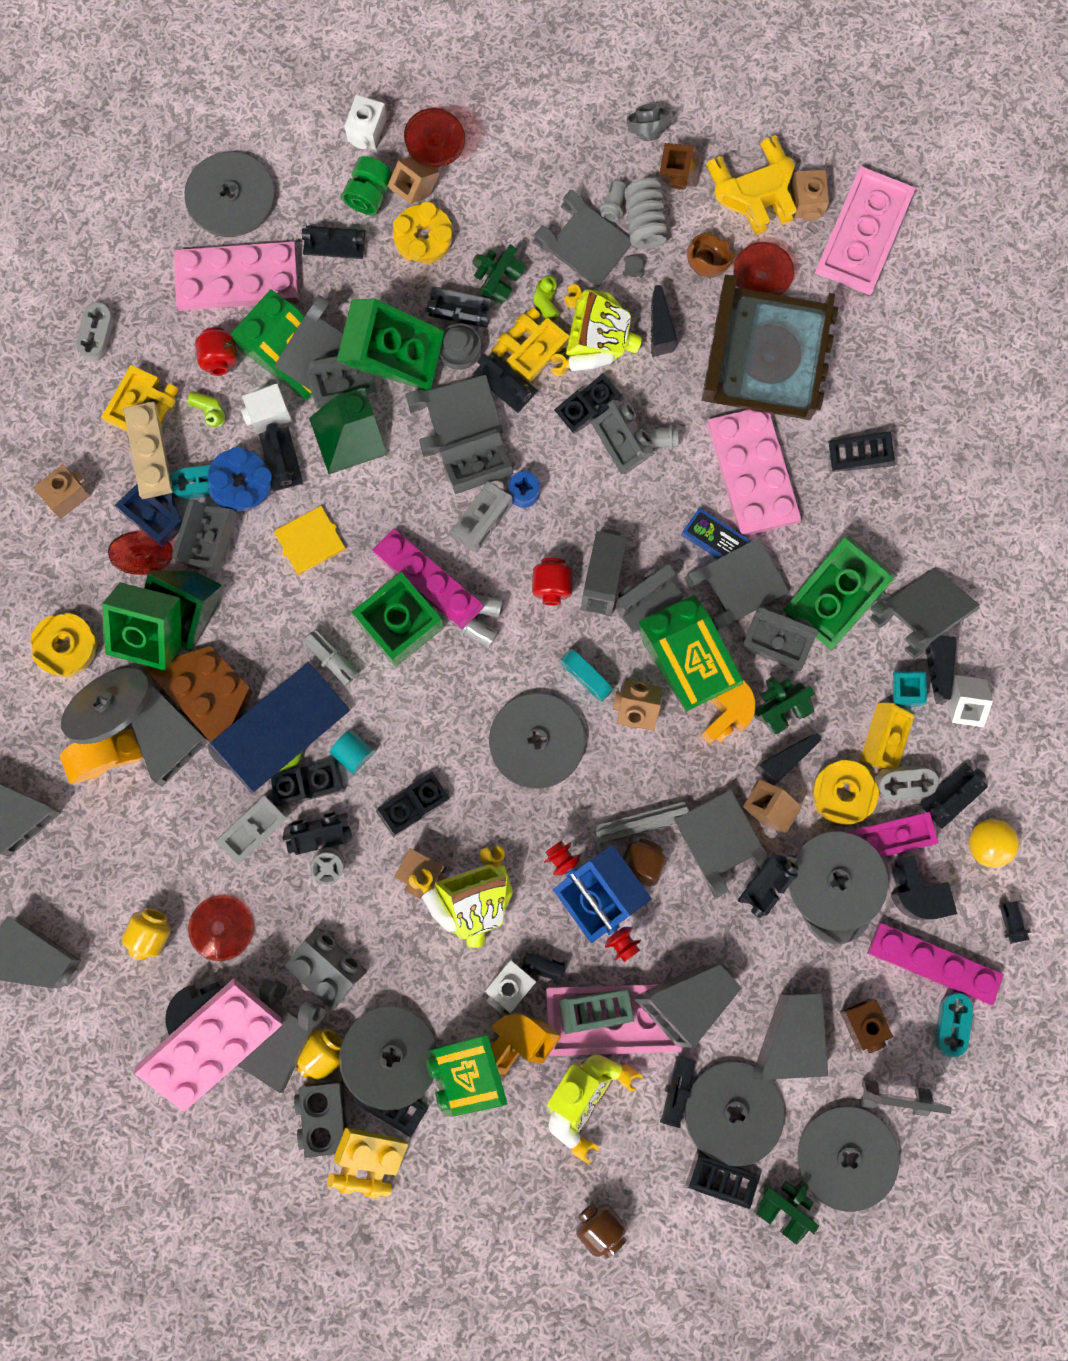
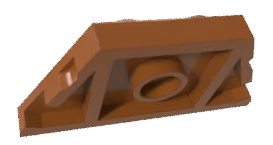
(204, 689)

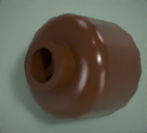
(645, 861)
(601, 1230)

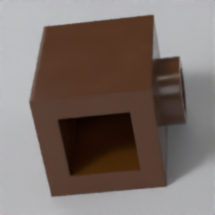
(680, 165)
(867, 1025)

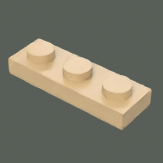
(148, 450)

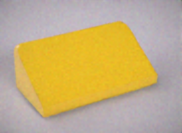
(887, 736)

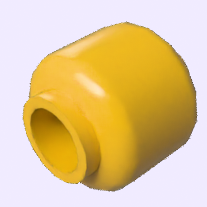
(146, 934)
(320, 1054)

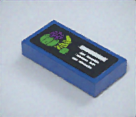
(712, 535)

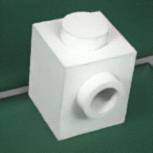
(365, 122)
(264, 407)
(970, 701)
(509, 988)

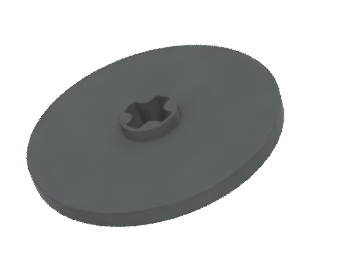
(220, 213)
(105, 706)
(521, 760)
(864, 884)
(366, 1070)
(708, 1121)
(821, 1158)

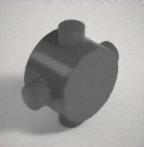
(633, 266)

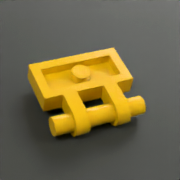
(536, 350)
(136, 389)
(369, 1152)

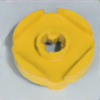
(422, 217)
(69, 662)
(860, 783)

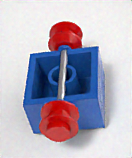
(600, 895)

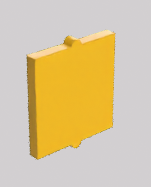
(309, 540)

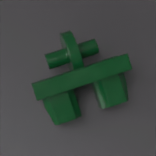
(507, 264)
(785, 698)
(798, 1222)

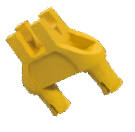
(757, 189)

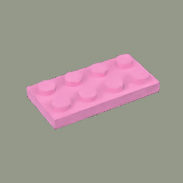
(865, 230)
(234, 275)
(753, 471)
(625, 1038)
(208, 1045)

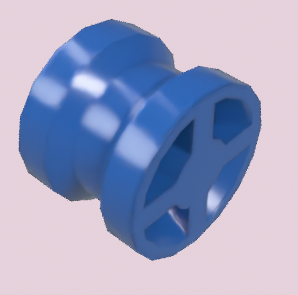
(524, 496)

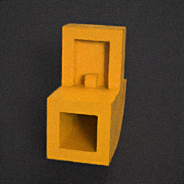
(737, 709)
(92, 760)
(524, 1037)

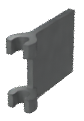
(586, 242)
(308, 342)
(456, 412)
(741, 581)
(928, 608)
(720, 839)
(279, 1053)
(921, 1105)

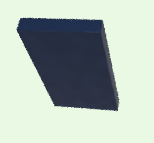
(279, 727)

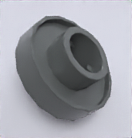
(649, 121)
(460, 346)

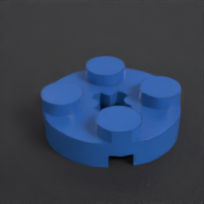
(238, 462)

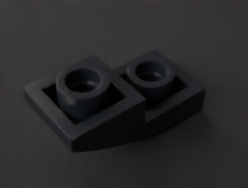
(588, 404)
(307, 783)
(412, 804)

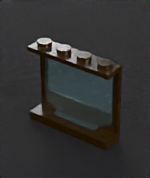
(769, 352)

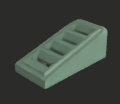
(569, 1018)

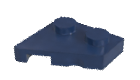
(154, 515)

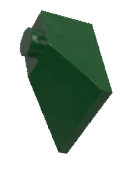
(347, 431)
(197, 599)

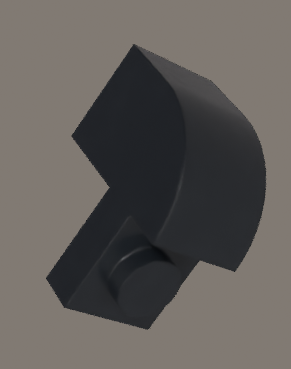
(920, 901)
(186, 1003)

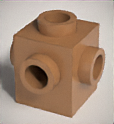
(638, 705)

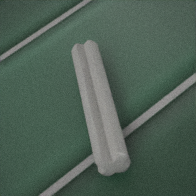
(640, 822)

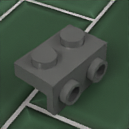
(332, 378)
(622, 436)
(476, 461)
(204, 536)
(648, 597)
(780, 637)
(325, 968)

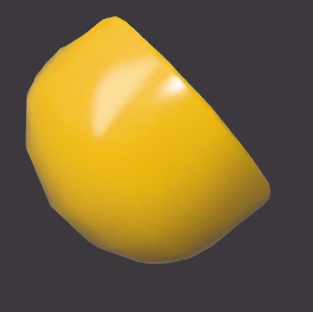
(993, 843)

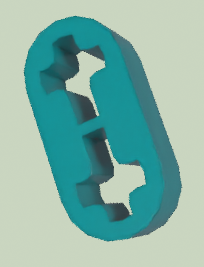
(192, 474)
(586, 675)
(962, 1024)

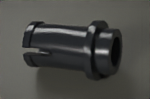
(1014, 922)
(543, 966)

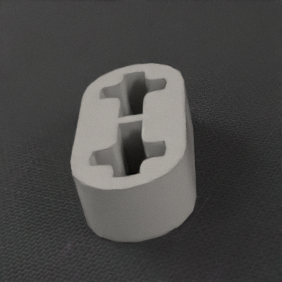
(101, 333)
(906, 775)

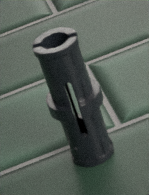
(673, 1114)

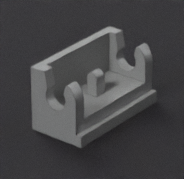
(481, 517)
(251, 829)

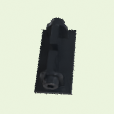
(333, 242)
(459, 307)
(505, 381)
(280, 457)
(954, 795)
(304, 833)
(778, 873)

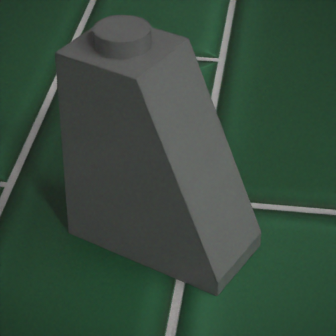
(603, 572)
(165, 737)
(21, 819)
(33, 958)
(690, 1002)
(794, 1039)

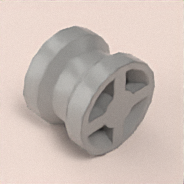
(323, 870)

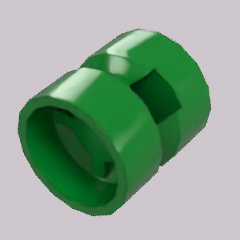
(367, 185)

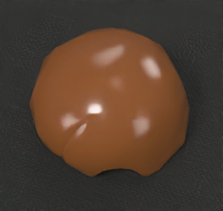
(709, 255)

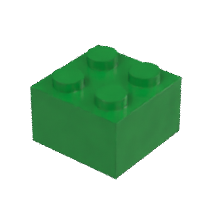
(398, 619)
(142, 626)

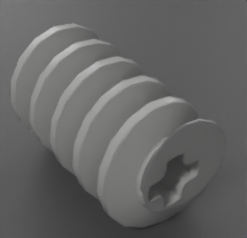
(645, 213)

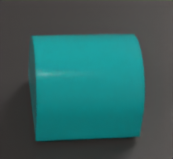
(909, 689)
(351, 751)

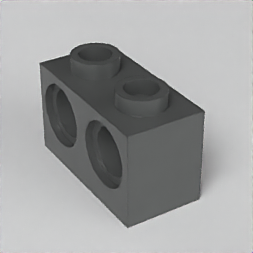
(332, 1118)

